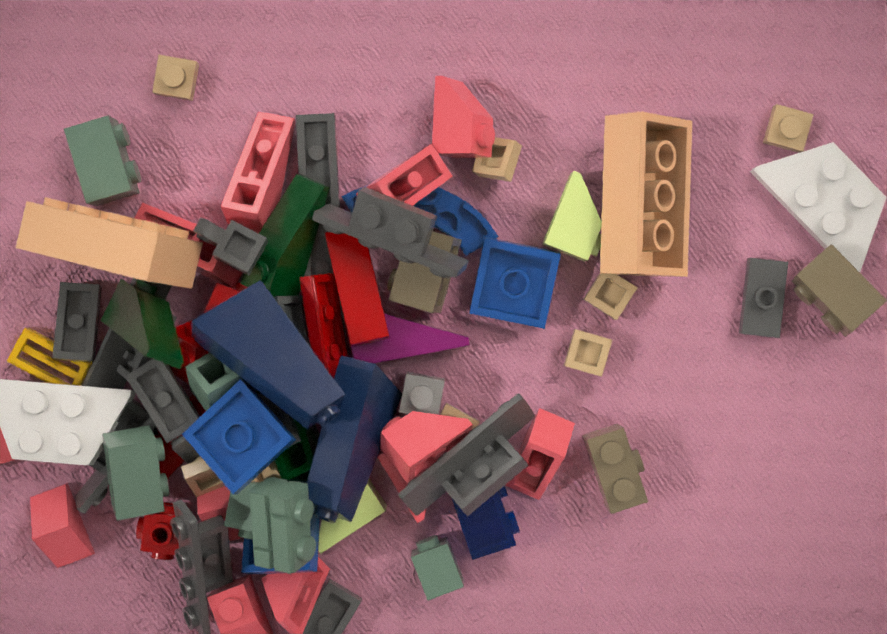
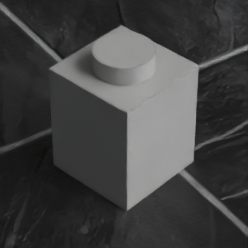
(421, 393)

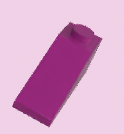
(407, 340)

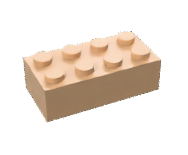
(646, 195)
(110, 242)

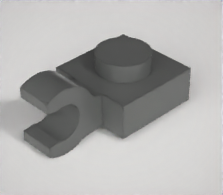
(235, 245)

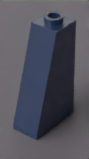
(270, 354)
(351, 440)

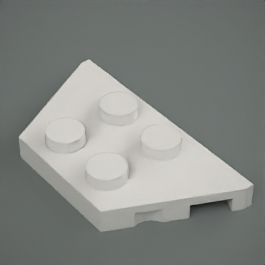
(827, 198)
(58, 420)

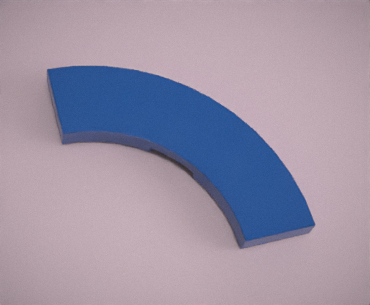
(453, 218)

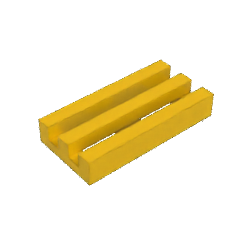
(21, 345)

